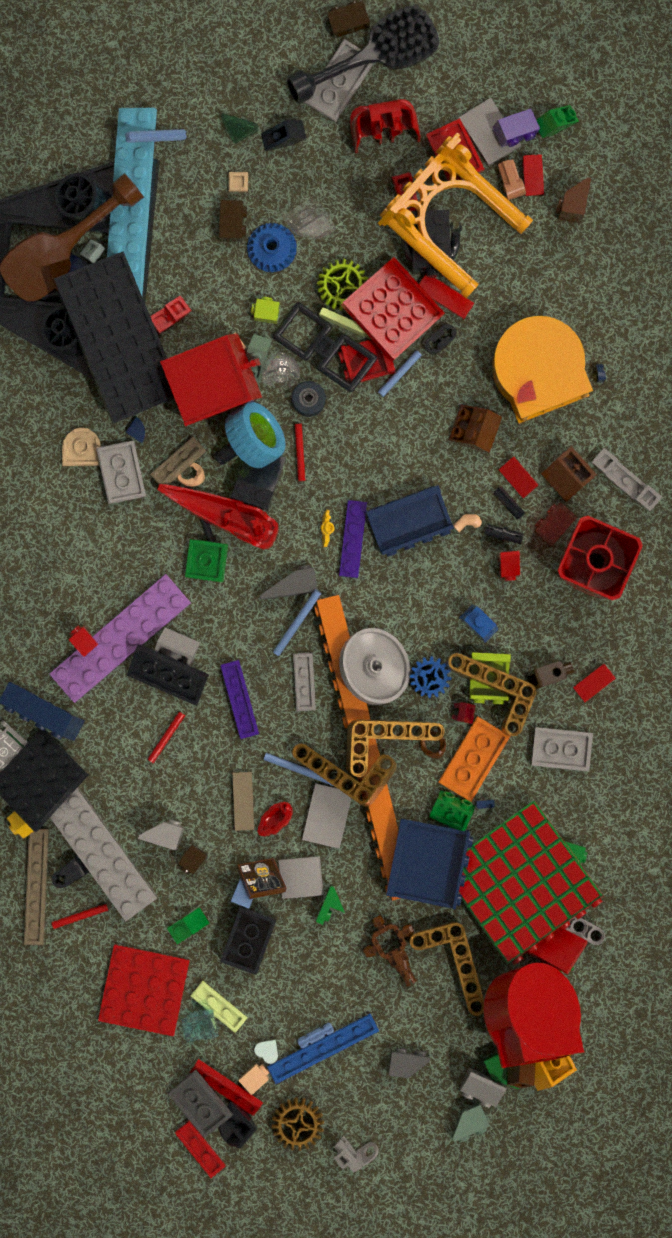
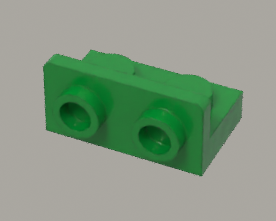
(452, 810)

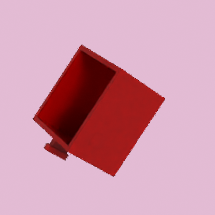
(211, 379)

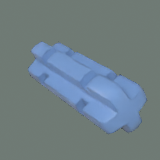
(315, 1035)

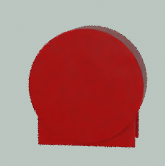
(533, 1015)

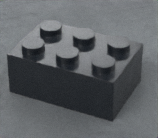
(248, 940)

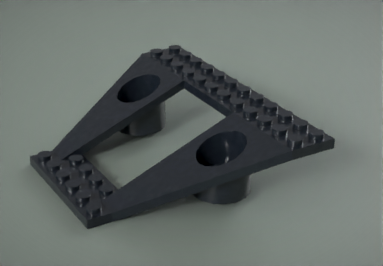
(50, 208)

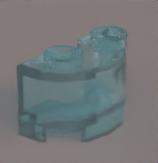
(200, 1026)

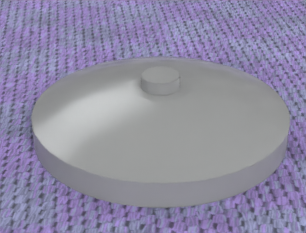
(374, 666)

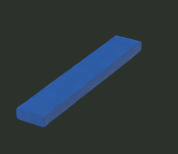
(323, 1048)

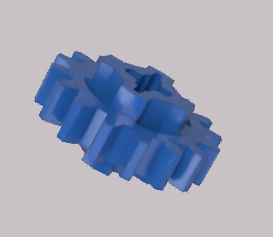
(420, 672)

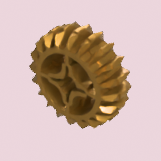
(288, 1121)

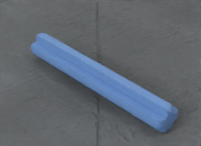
(158, 135)

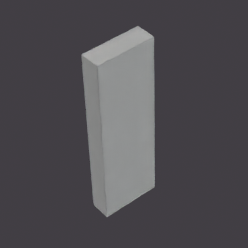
(304, 682)

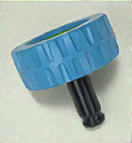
(252, 436)

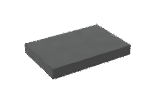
(200, 1103)

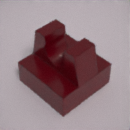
(466, 712)

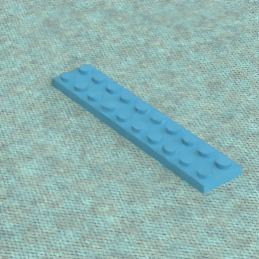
(135, 159)

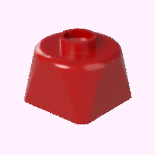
(614, 545)

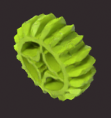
(335, 281)

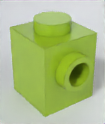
(265, 310)

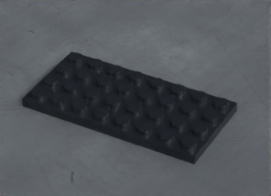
(115, 336)

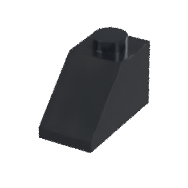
(283, 135)

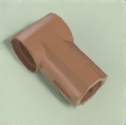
(511, 182)

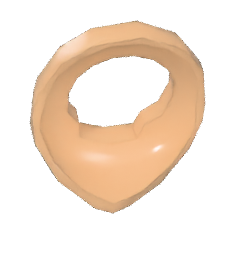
(199, 478)

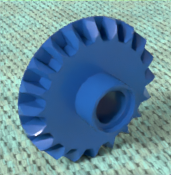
(268, 259)

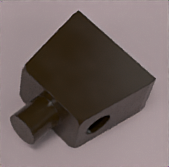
(543, 676)

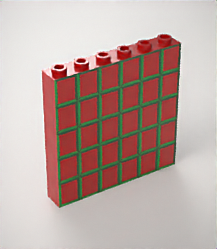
(525, 884)

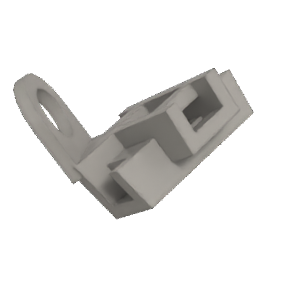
(353, 1159)

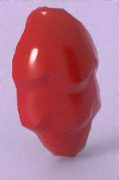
(275, 819)

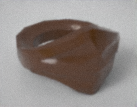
(439, 753)

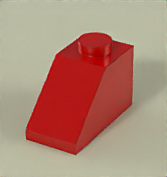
(509, 565)

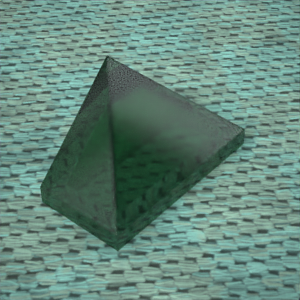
(238, 128)

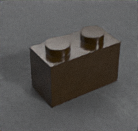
(348, 19)
(231, 221)

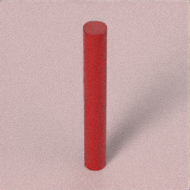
(299, 452)
(166, 737)
(80, 916)

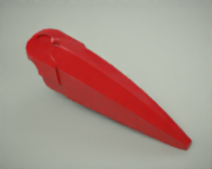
(229, 515)

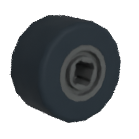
(308, 398)

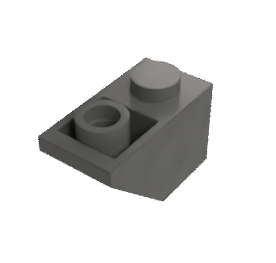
(406, 1064)

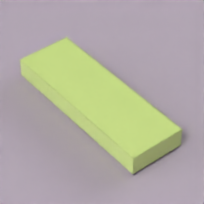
(342, 322)
(222, 1008)

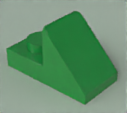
(331, 900)
(188, 925)

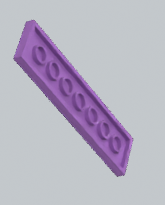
(120, 638)

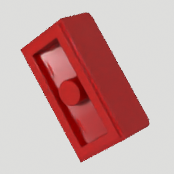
(518, 477)

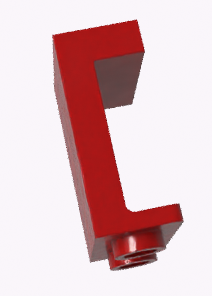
(354, 362)

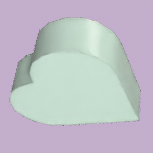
(267, 1050)

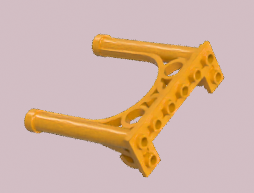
(402, 221)

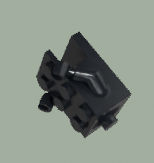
(438, 229)

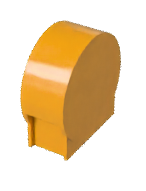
(546, 354)

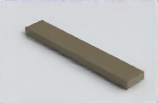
(36, 887)

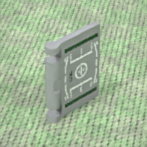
(10, 744)

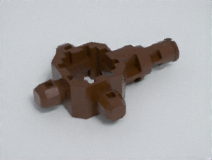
(397, 957)

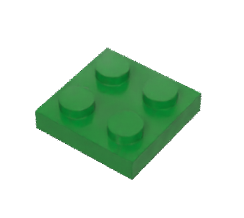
(206, 560)

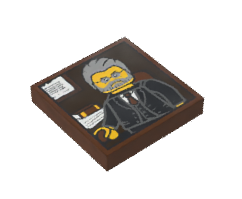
(261, 878)

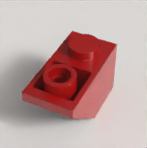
(82, 640)

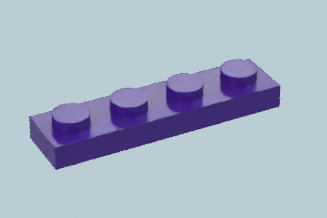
(353, 539)
(239, 699)

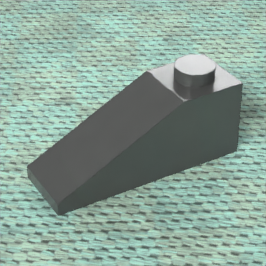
(297, 583)

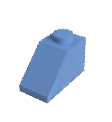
(240, 896)

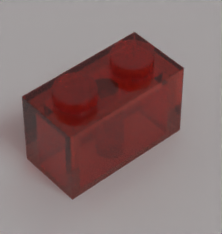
(555, 523)

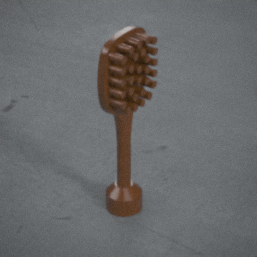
(43, 256)

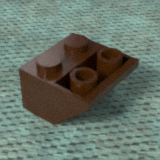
(475, 428)
(568, 474)

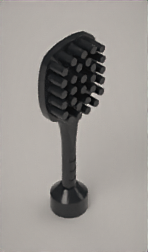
(395, 41)

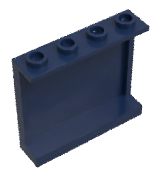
(429, 864)

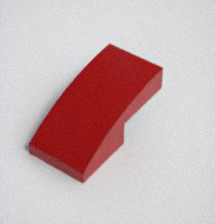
(170, 314)

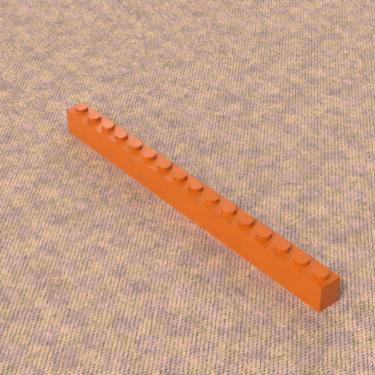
(381, 810)

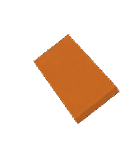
(474, 759)

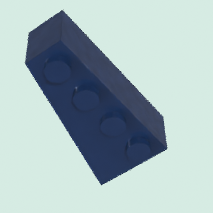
(40, 711)

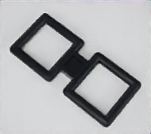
(324, 347)

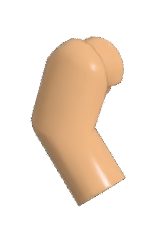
(467, 519)

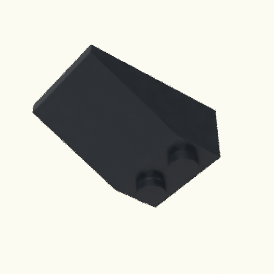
(258, 485)

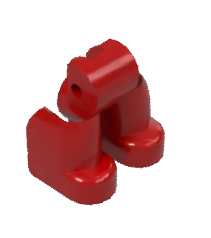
(371, 120)

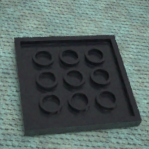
(40, 779)

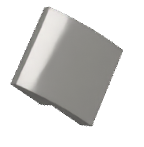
(301, 877)

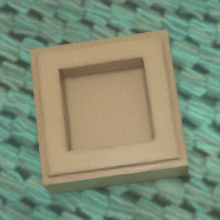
(238, 181)

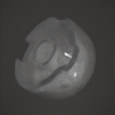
(281, 370)

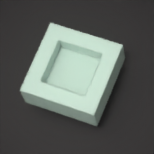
(92, 251)

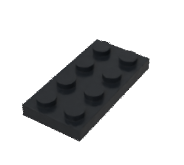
(167, 674)

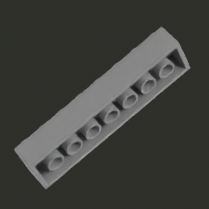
(103, 855)

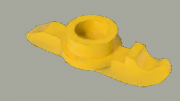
(326, 528)

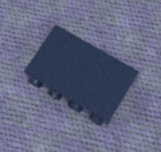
(409, 520)

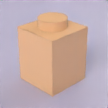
(254, 1078)

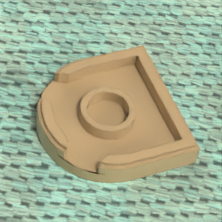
(80, 448)

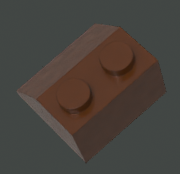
(574, 202)

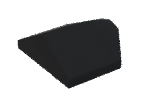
(238, 1128)

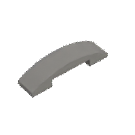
(626, 481)

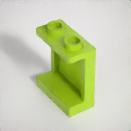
(481, 692)

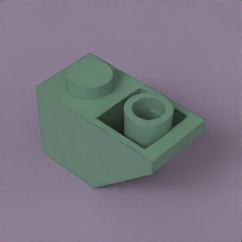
(258, 349)
(470, 1121)

